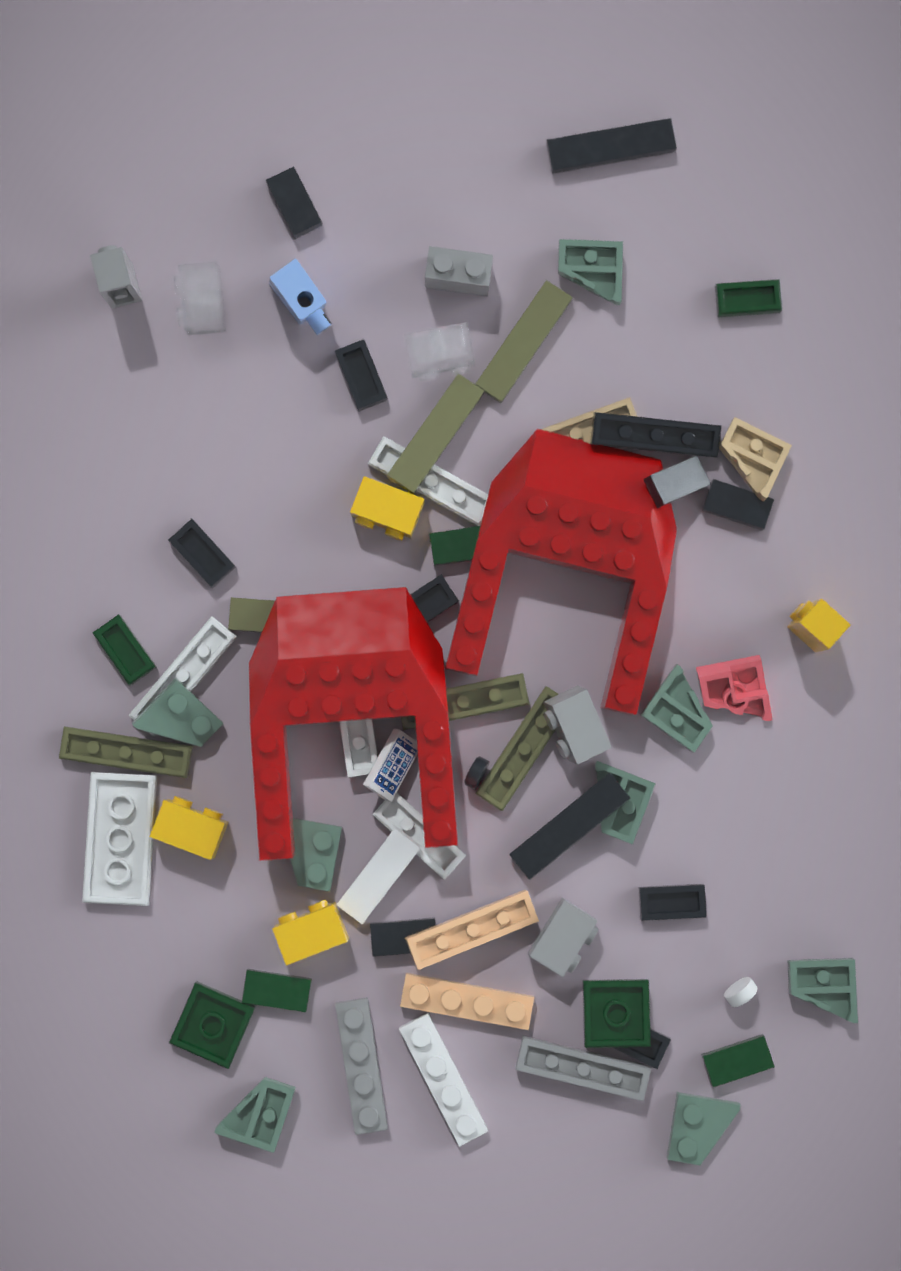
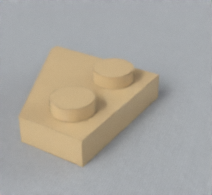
(754, 455)

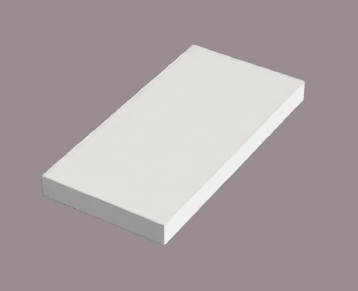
(118, 839)

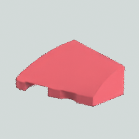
(736, 686)

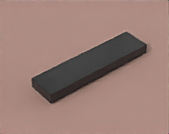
(611, 145)
(655, 434)
(570, 826)

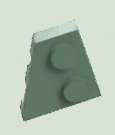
(628, 818)
(698, 1126)

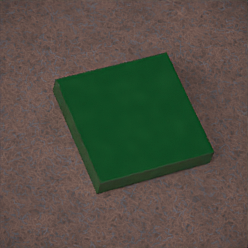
(616, 1013)
(212, 1025)

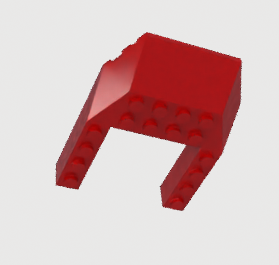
(581, 512)
(340, 663)

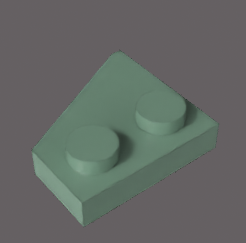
(593, 266)
(678, 711)
(179, 716)
(315, 853)
(826, 984)
(259, 1115)

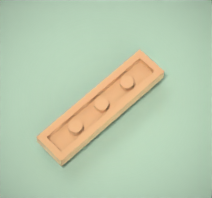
(471, 929)
(467, 1001)

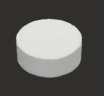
(740, 992)

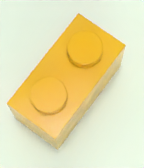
(386, 508)
(817, 624)
(189, 828)
(310, 932)

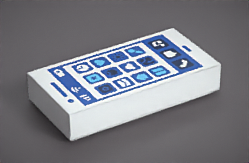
(392, 765)

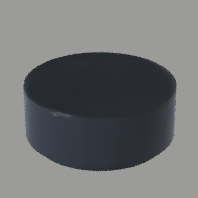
(476, 772)

